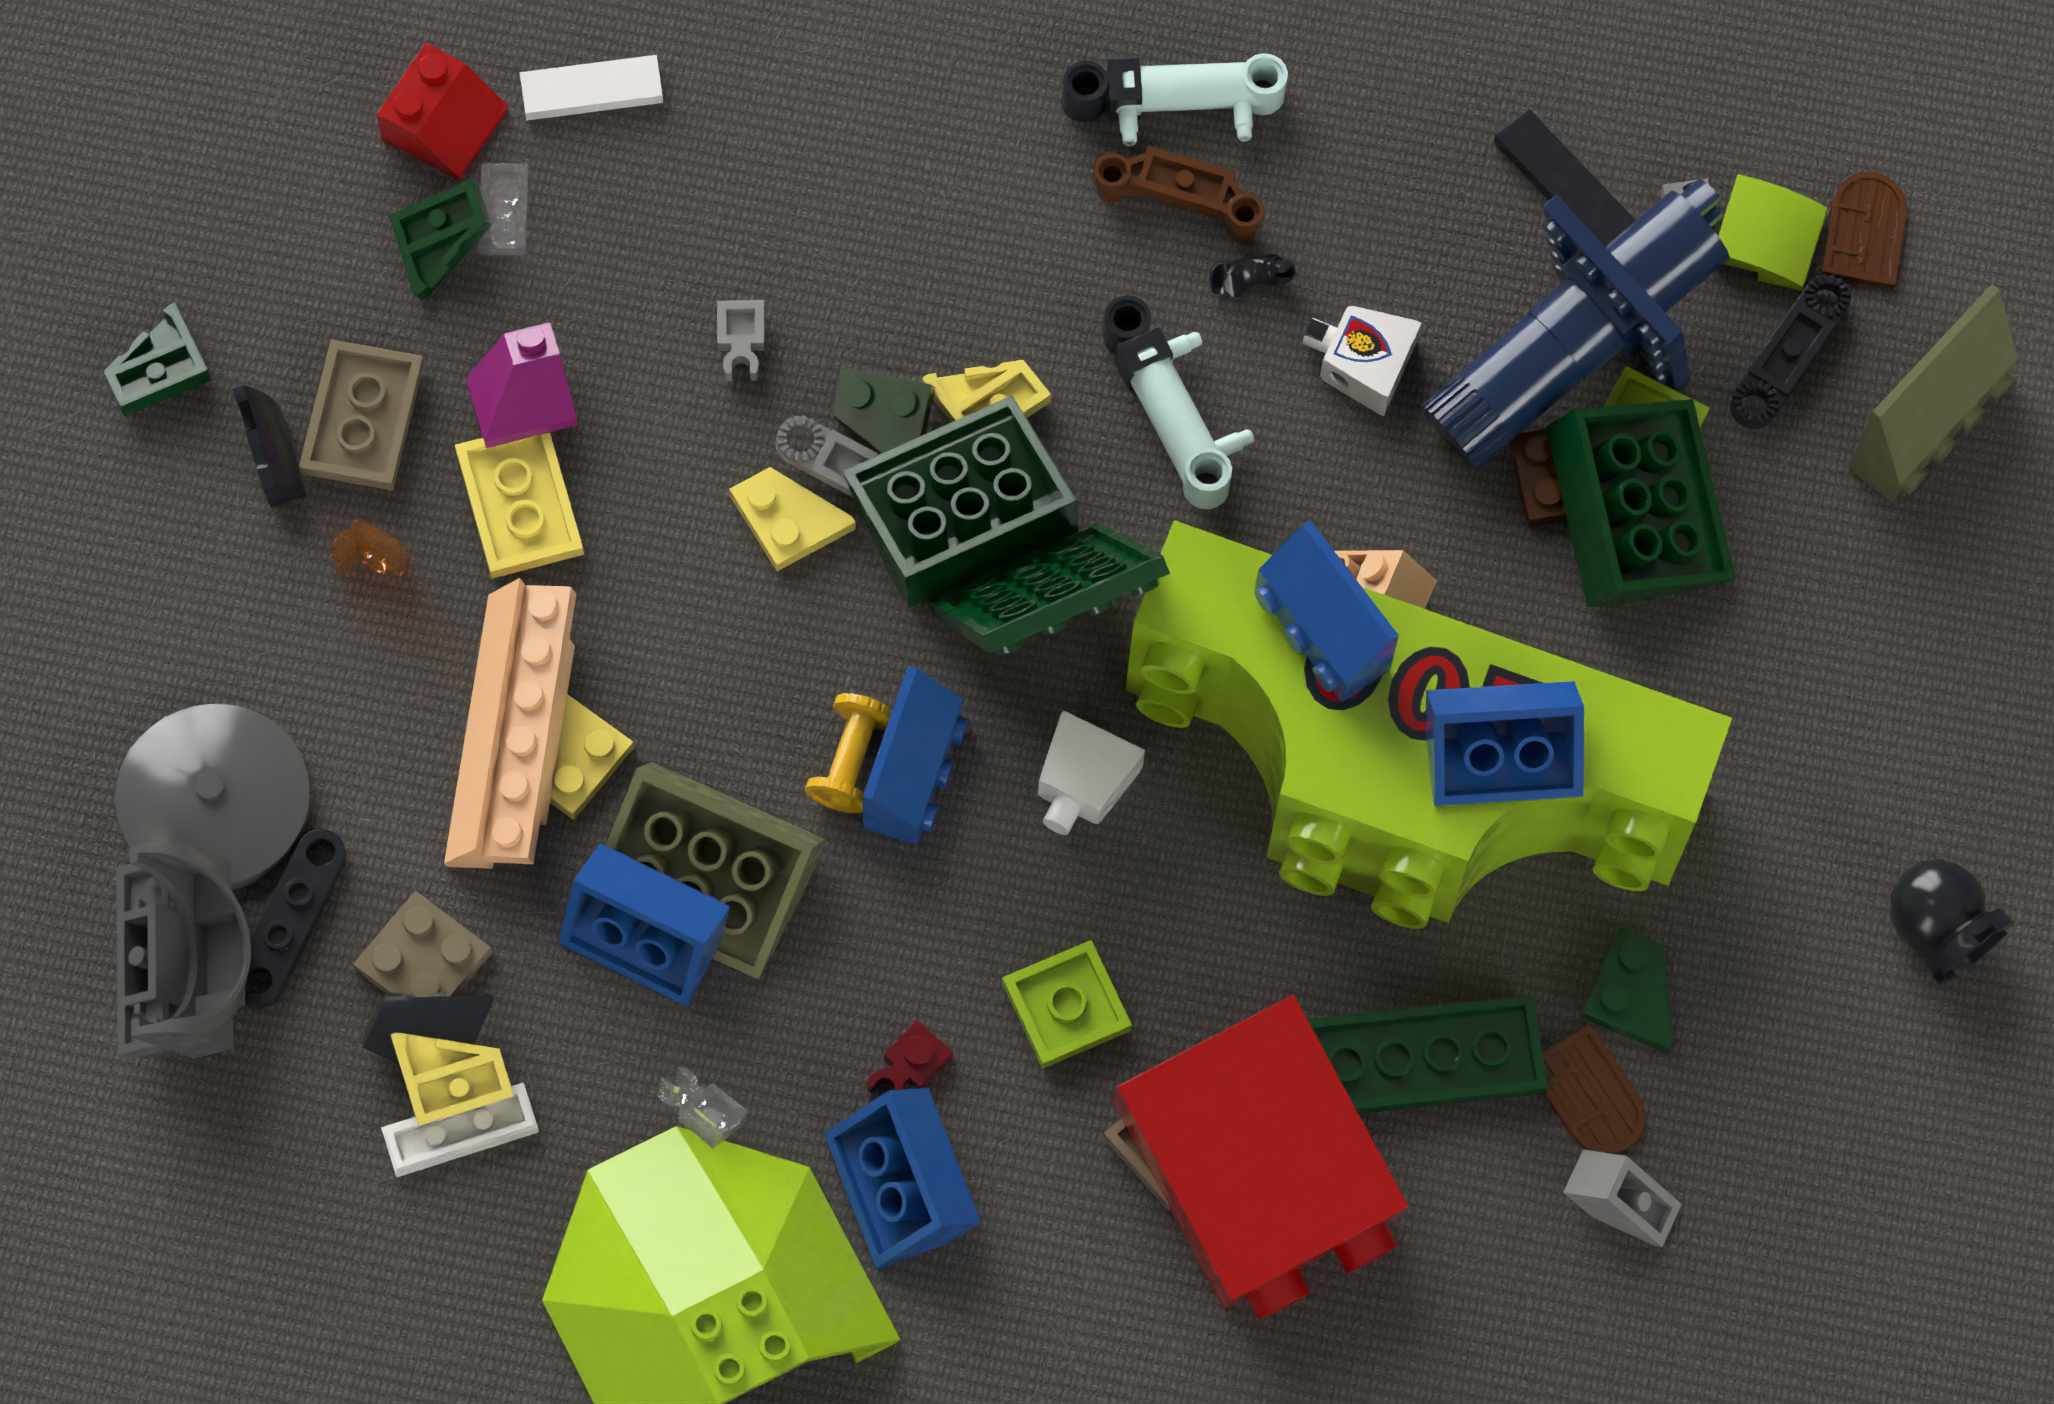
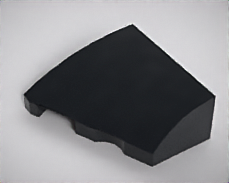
(270, 445)
(426, 1016)

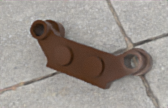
(1181, 183)

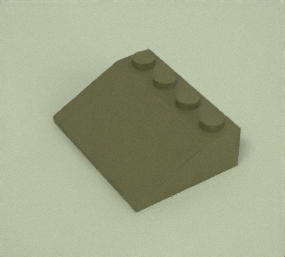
(1937, 399)
(723, 852)

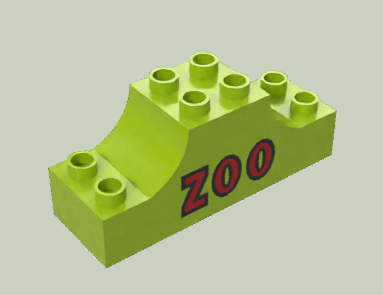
(1355, 773)

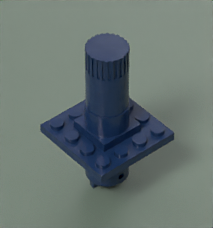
(1607, 304)

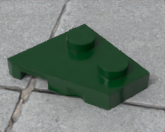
(1633, 992)

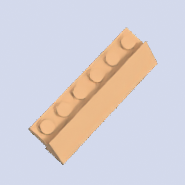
(513, 726)

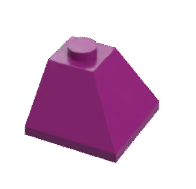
(521, 388)

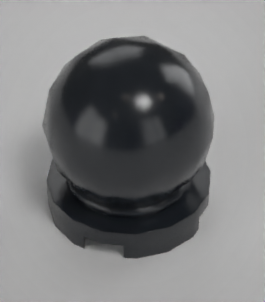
(1944, 913)

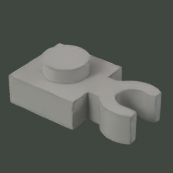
(740, 332)

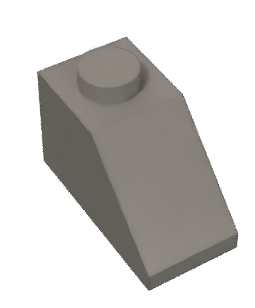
(1622, 1196)

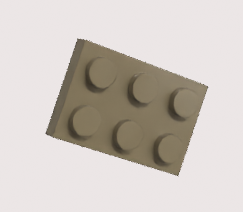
(361, 415)

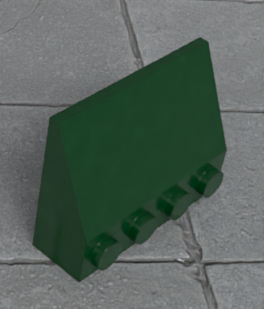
(962, 501)
(1639, 501)

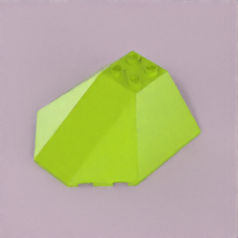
(705, 1275)

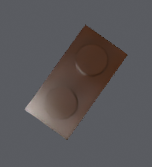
(1537, 478)

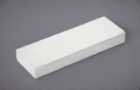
(591, 87)
(459, 1135)

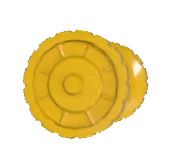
(839, 789)

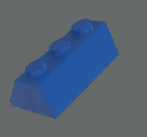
(1326, 613)
(1505, 743)
(913, 759)
(643, 924)
(901, 1176)

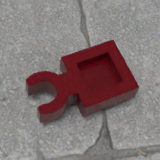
(913, 1060)

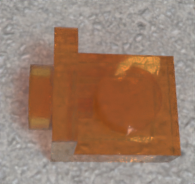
(376, 547)

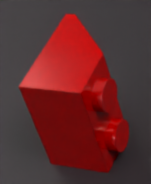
(441, 112)

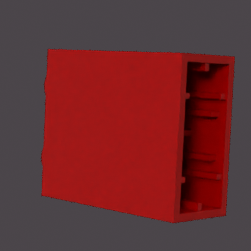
(1262, 1158)

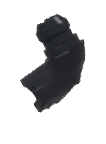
(1236, 275)

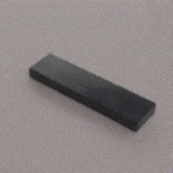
(1559, 172)

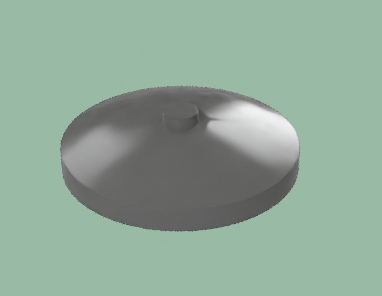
(217, 784)

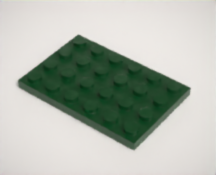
(1049, 588)

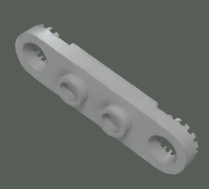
(827, 456)

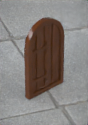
(1865, 230)
(1592, 1094)

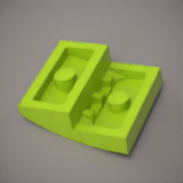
(1771, 231)

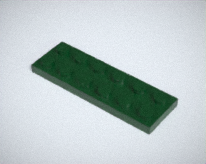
(1436, 1053)

